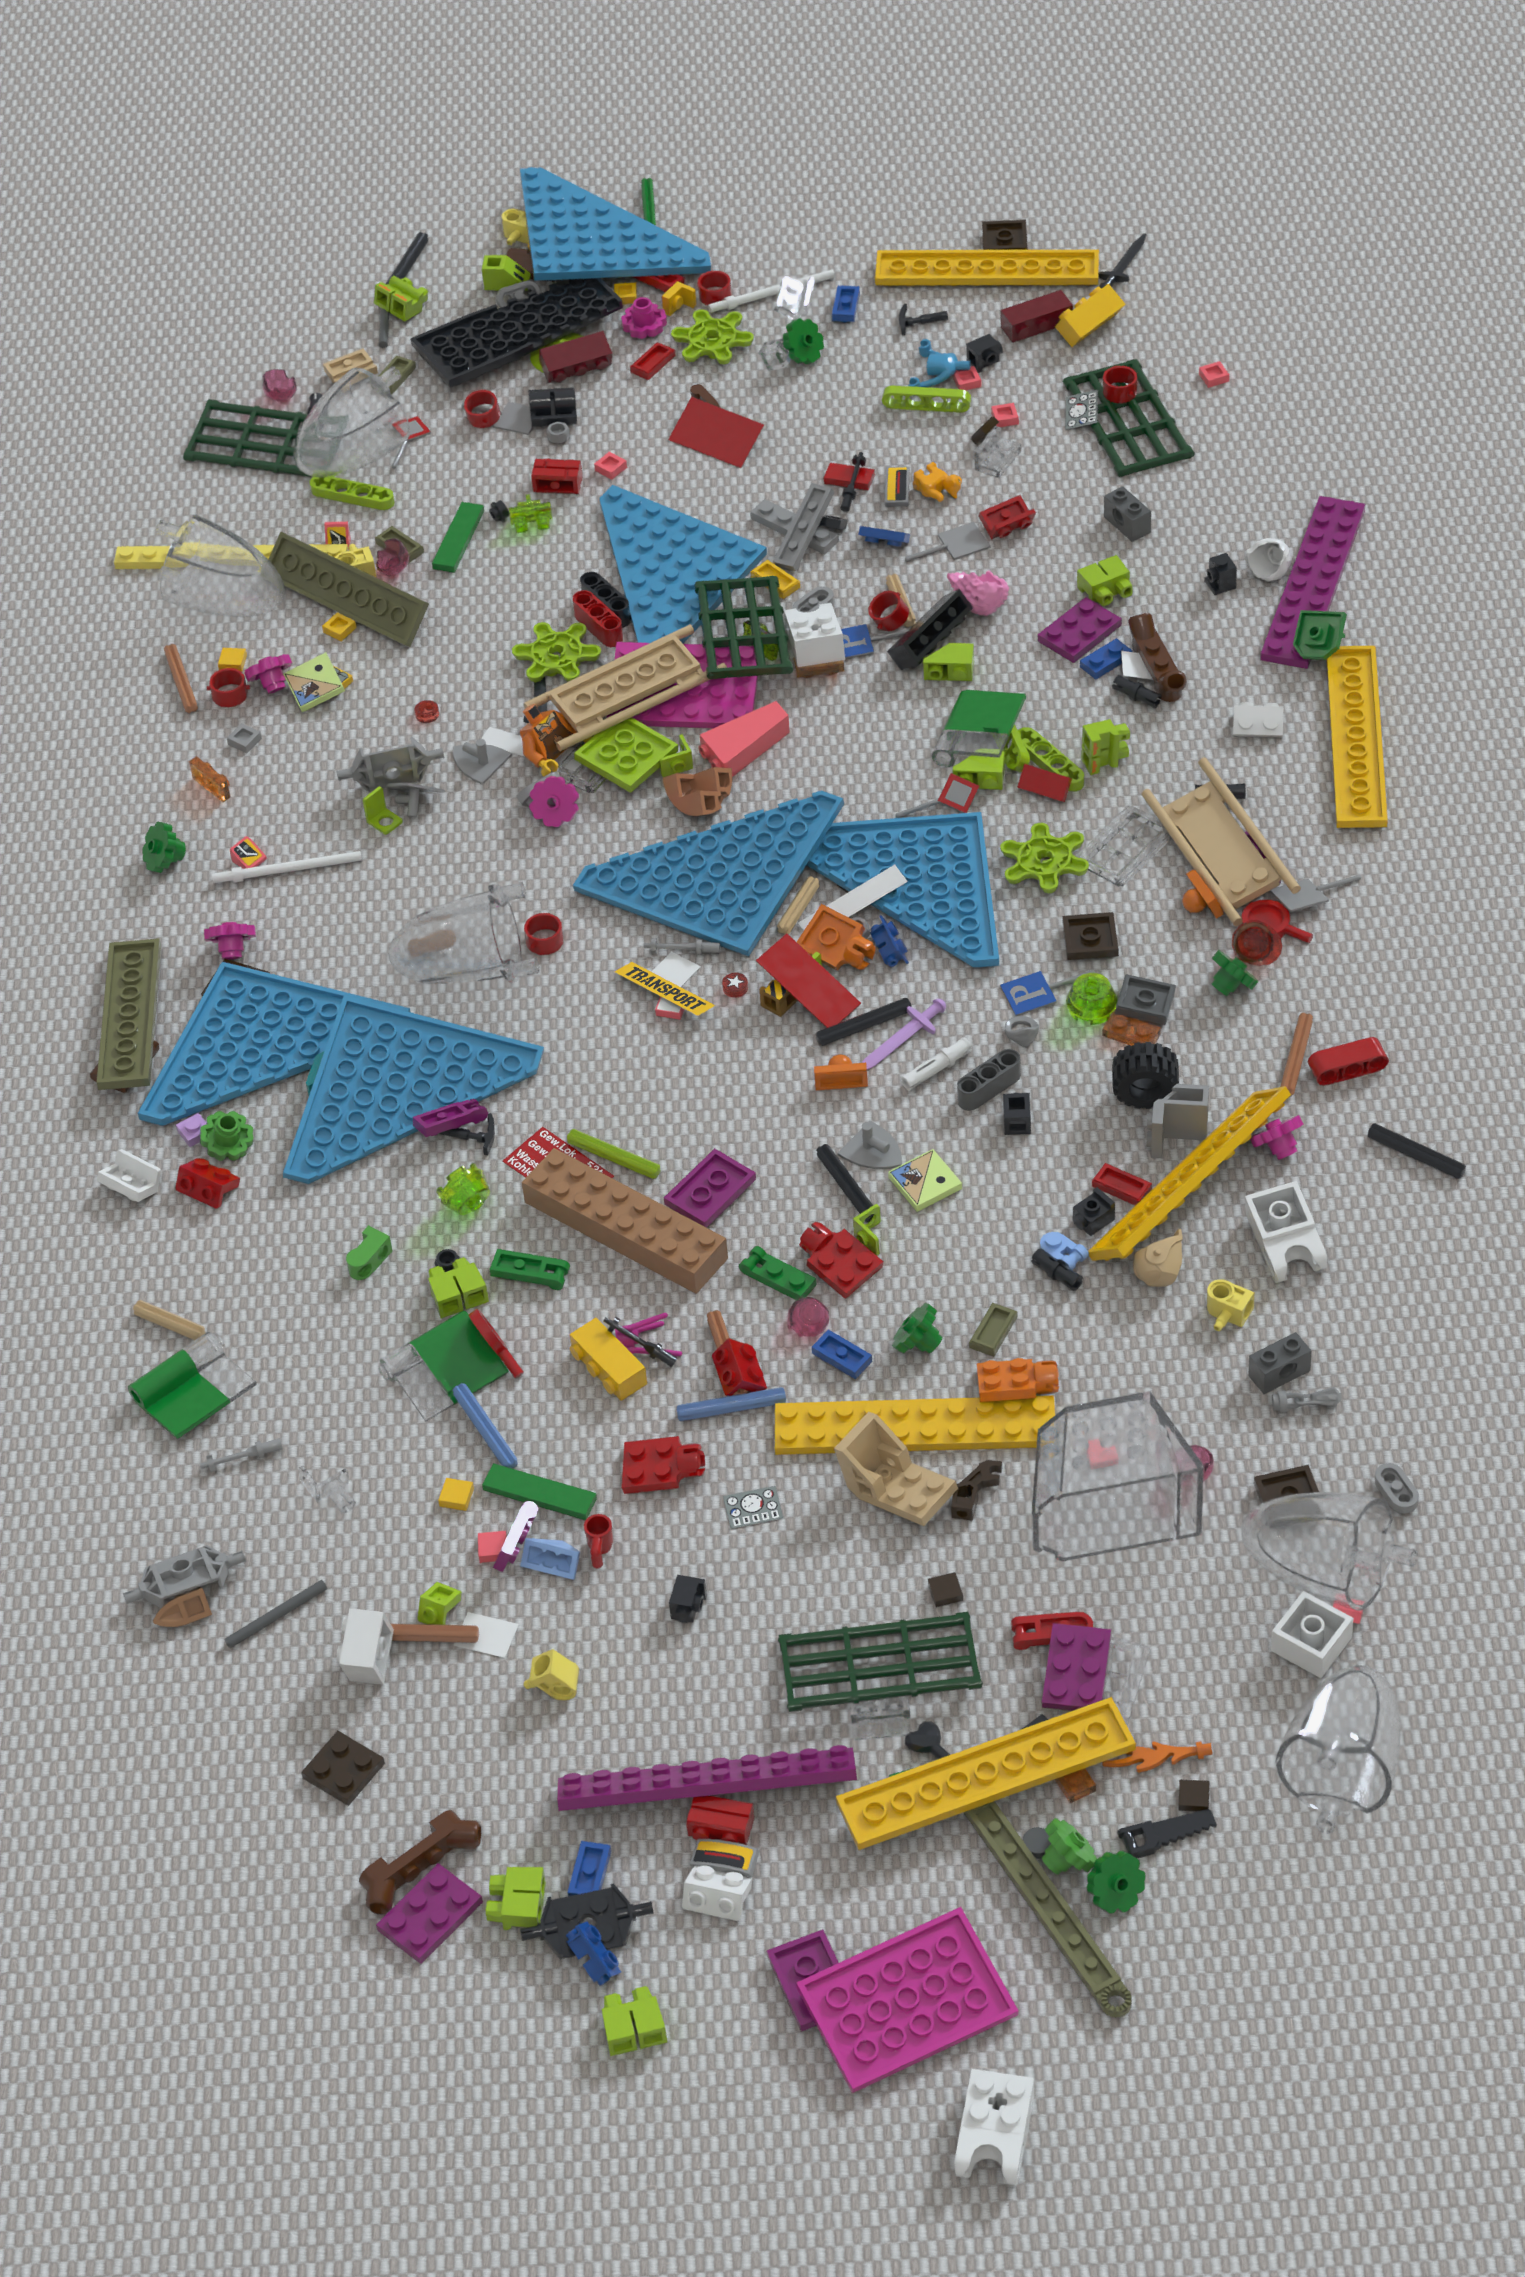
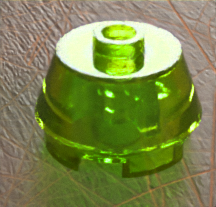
(1091, 998)
(465, 1190)

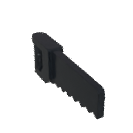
(1164, 1832)

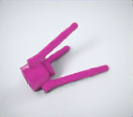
(639, 1327)

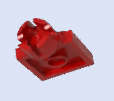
(839, 1258)
(659, 1464)

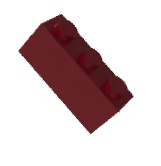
(1034, 316)
(575, 357)

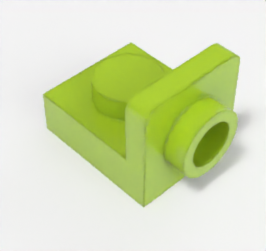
(436, 1603)

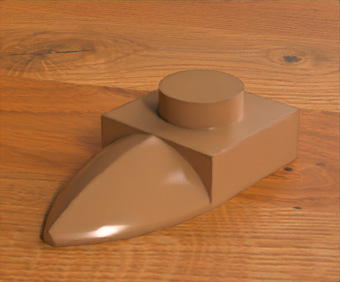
(184, 1609)

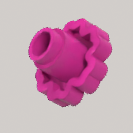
(643, 319)
(270, 672)
(544, 805)
(230, 938)
(1279, 1136)

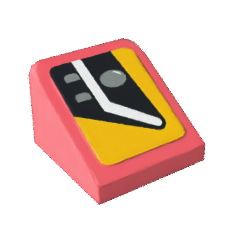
(337, 533)
(247, 853)

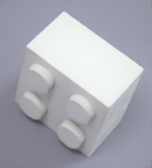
(1312, 1634)
(365, 1646)

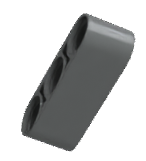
(989, 1079)

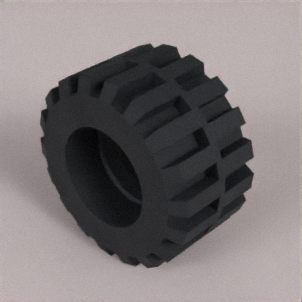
(1144, 1074)

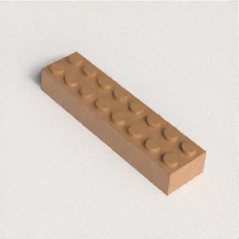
(625, 1220)

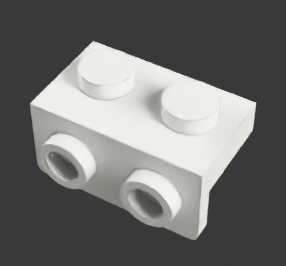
(1258, 720)
(131, 1176)
(715, 1892)

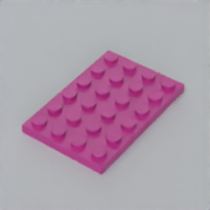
(706, 704)
(906, 1999)

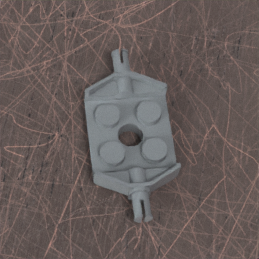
(372, 768)
(166, 1581)

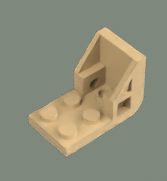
(883, 1475)

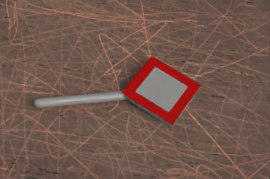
(417, 430)
(957, 794)

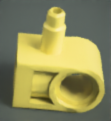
(515, 226)
(359, 558)
(1229, 1303)
(554, 1675)

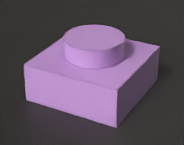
(190, 1129)

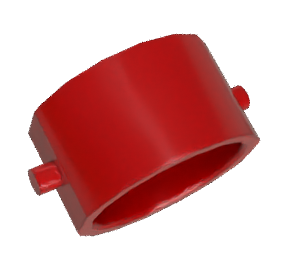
(714, 279)
(1122, 393)
(478, 398)
(882, 602)
(226, 677)
(541, 922)

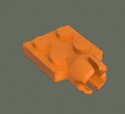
(836, 939)
(1016, 1379)

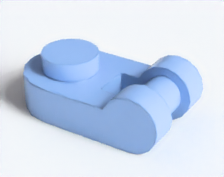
(1059, 1245)

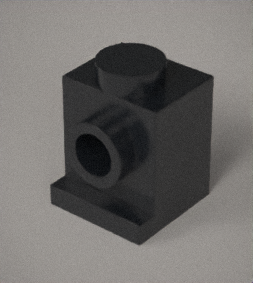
(983, 352)
(1221, 574)
(1017, 1114)
(1094, 1212)
(687, 1598)

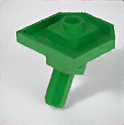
(1319, 633)

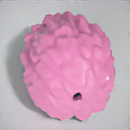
(983, 592)

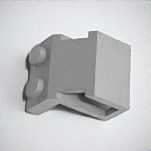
(1178, 1116)

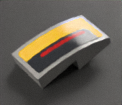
(897, 486)
(725, 1856)

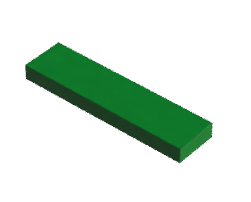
(458, 537)
(541, 1491)

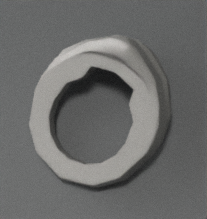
(1025, 1035)

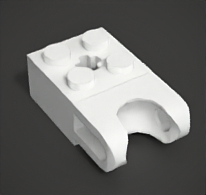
(814, 636)
(1284, 1229)
(995, 2123)

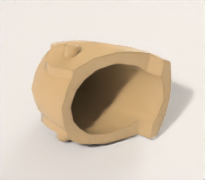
(1159, 1261)

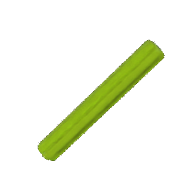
(613, 1153)

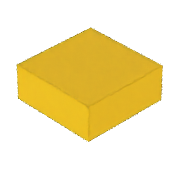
(626, 292)
(339, 626)
(232, 658)
(456, 1494)

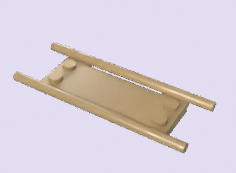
(623, 682)
(1222, 844)

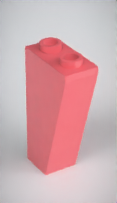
(744, 738)

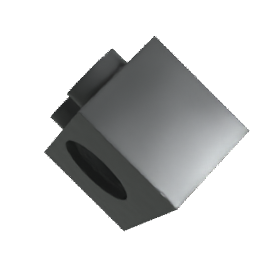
(1127, 514)
(1279, 1363)

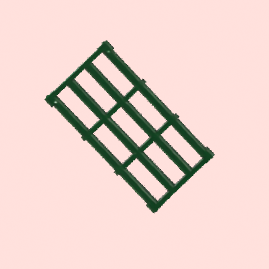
(1127, 434)
(243, 443)
(734, 641)
(905, 1647)

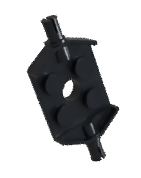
(606, 1907)

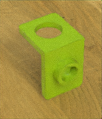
(677, 762)
(376, 810)
(863, 1232)

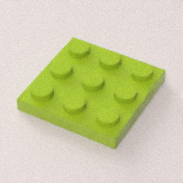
(626, 753)

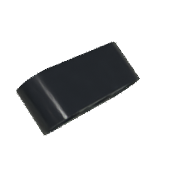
(607, 594)

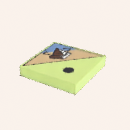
(314, 682)
(925, 1180)

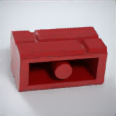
(557, 476)
(720, 1819)

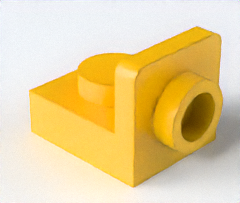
(677, 296)

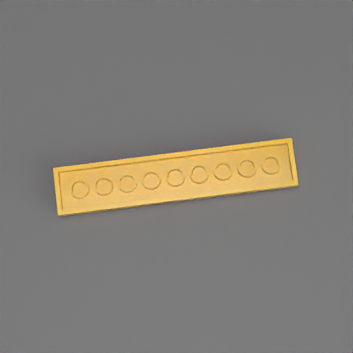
(987, 267)
(1356, 738)
(1188, 1174)
(916, 1422)
(985, 1773)

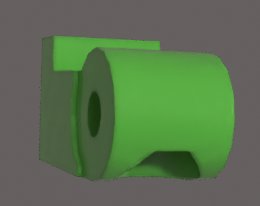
(369, 1254)

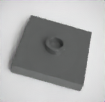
(1145, 999)

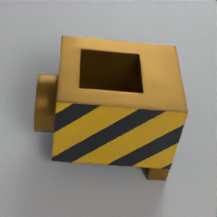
(776, 998)

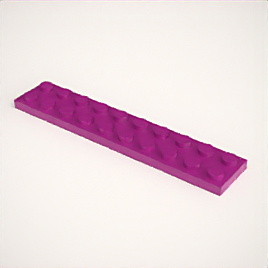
(1313, 575)
(706, 1779)

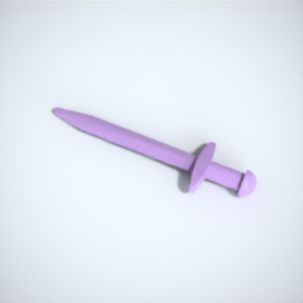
(918, 1021)

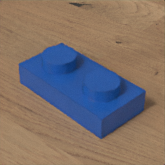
(846, 303)
(874, 534)
(1104, 659)
(841, 1354)
(589, 1868)

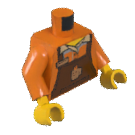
(541, 735)

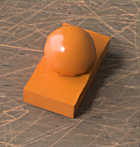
(1200, 896)
(840, 1074)

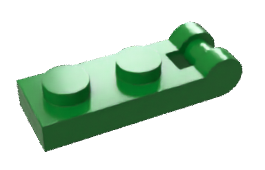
(529, 1268)
(777, 1274)

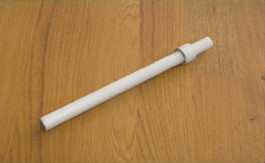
(732, 302)
(239, 874)

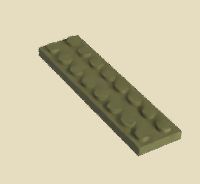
(348, 589)
(129, 1014)

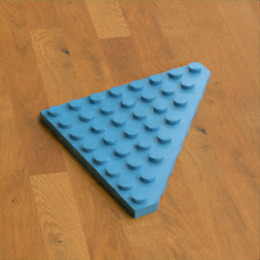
(588, 237)
(664, 555)
(945, 872)
(720, 880)
(242, 1038)
(385, 1071)

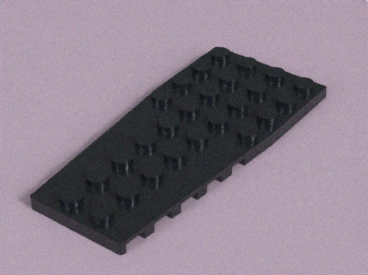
(506, 334)

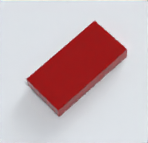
(652, 361)
(841, 476)
(1044, 782)
(1121, 1184)

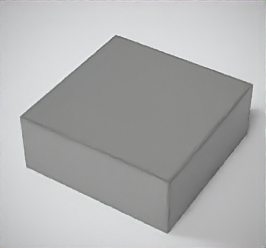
(244, 738)

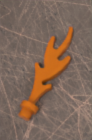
(1154, 1758)

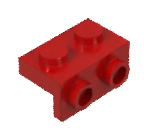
(1006, 516)
(205, 1182)
(738, 1367)

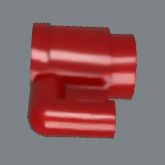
(599, 1537)

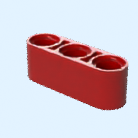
(597, 618)
(1348, 1061)

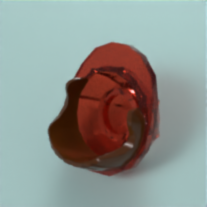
(1256, 943)

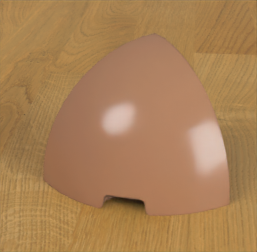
(699, 792)

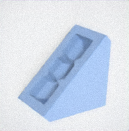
(550, 1557)

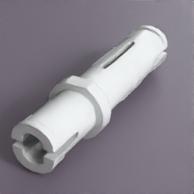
(945, 1058)

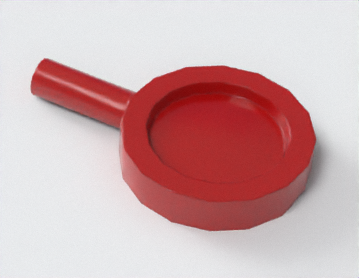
(1276, 917)
(495, 1342)

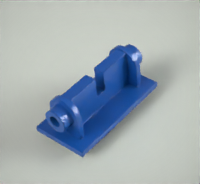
(886, 935)
(603, 1963)

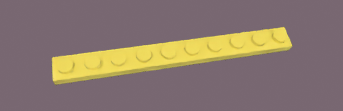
(154, 556)

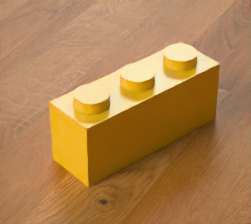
(1089, 314)
(607, 1359)

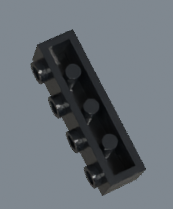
(930, 629)

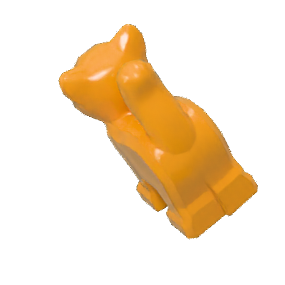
(935, 482)

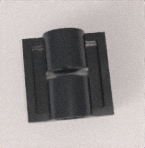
(552, 406)

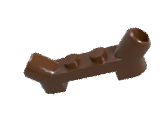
(1147, 642)
(384, 1879)

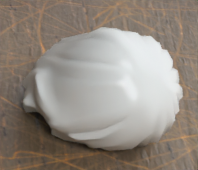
(1269, 559)

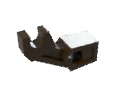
(979, 1478)

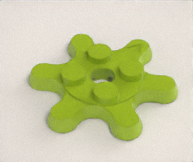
(710, 328)
(563, 642)
(1044, 845)

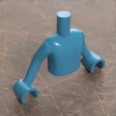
(938, 364)

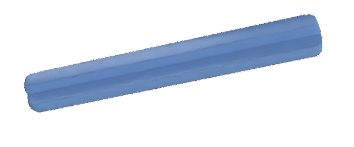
(730, 1404)
(485, 1426)

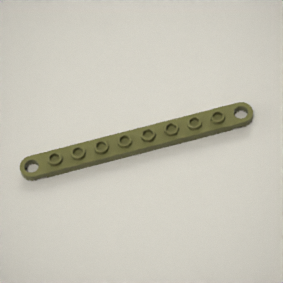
(1050, 1908)

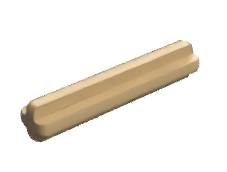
(894, 584)
(798, 905)
(168, 1320)

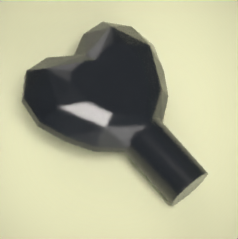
(926, 1740)

